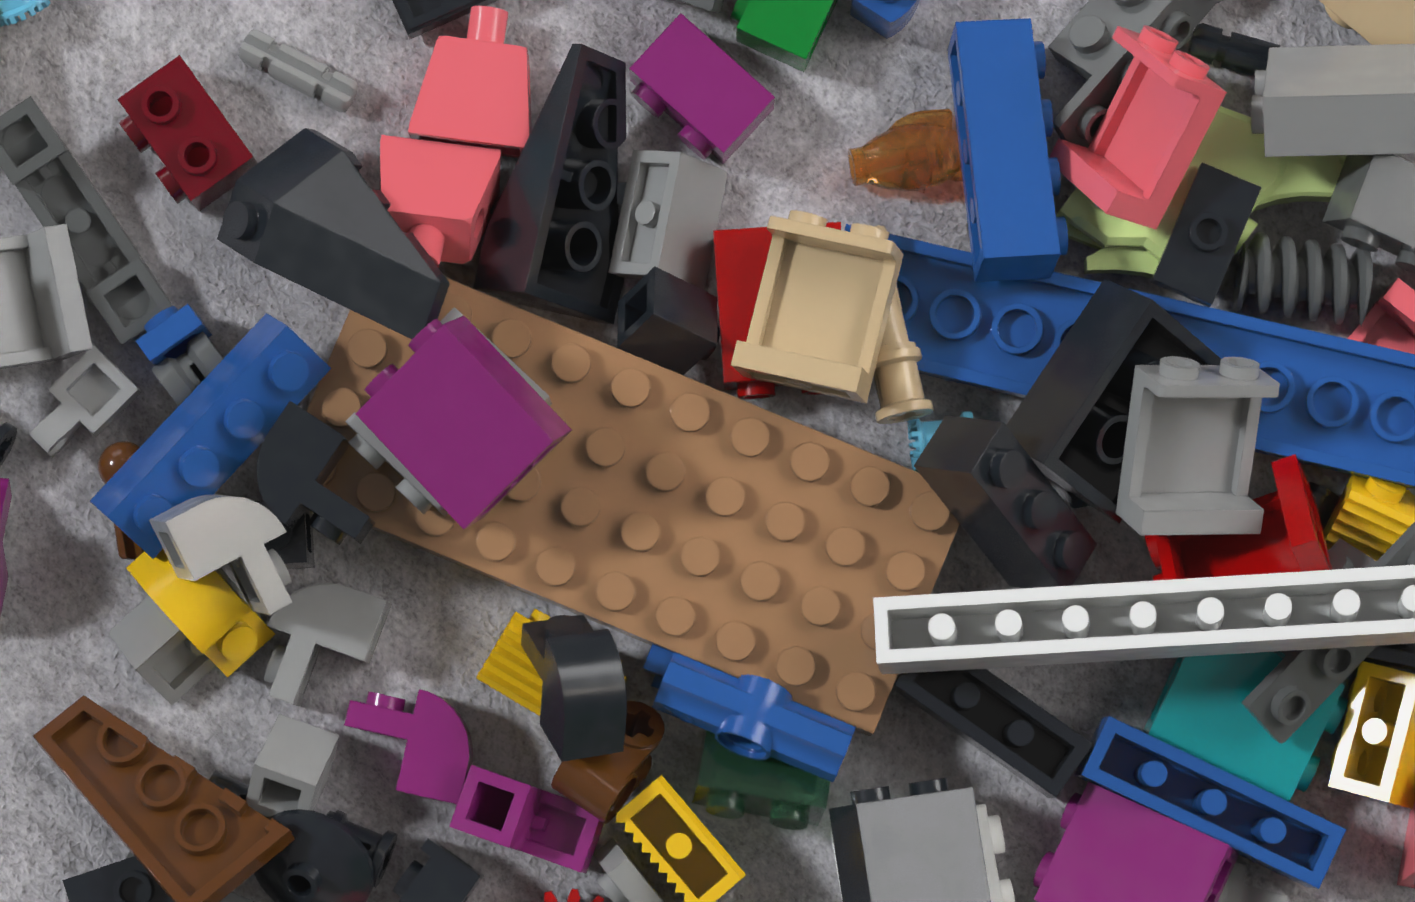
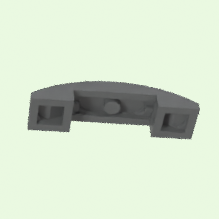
(63, 194)

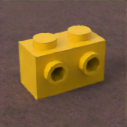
(1378, 737)

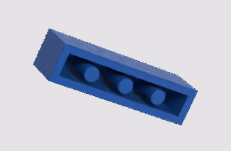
(1005, 150)
(212, 429)
(1211, 802)

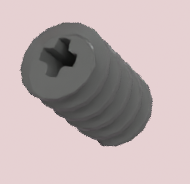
(1303, 277)

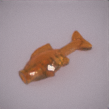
(910, 155)

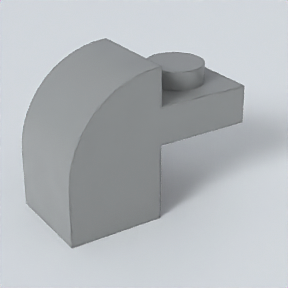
(222, 531)
(318, 618)

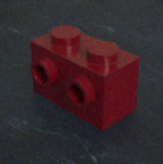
(187, 134)

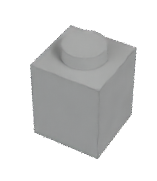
(291, 767)

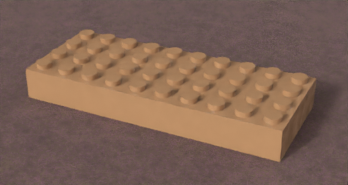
(671, 512)

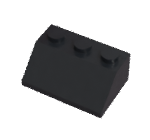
(1081, 400)

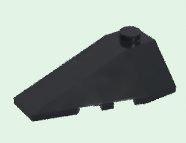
(560, 206)
(326, 229)

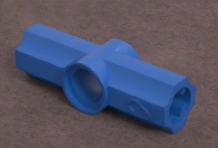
(753, 717)

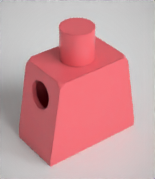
(476, 89)
(440, 193)

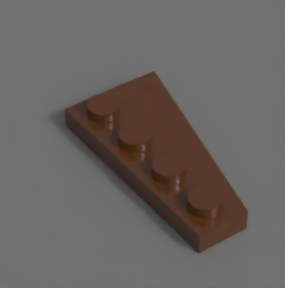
(168, 815)

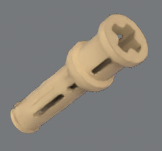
(897, 372)

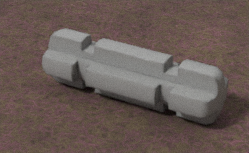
(298, 70)

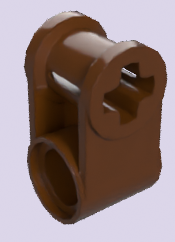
(606, 781)

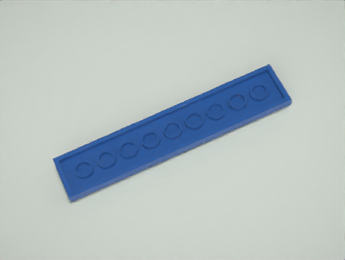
(1337, 399)

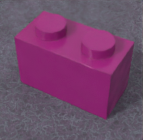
(699, 90)

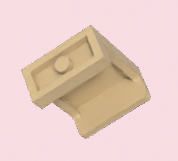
(821, 307)

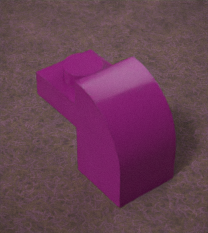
(436, 746)
(526, 819)

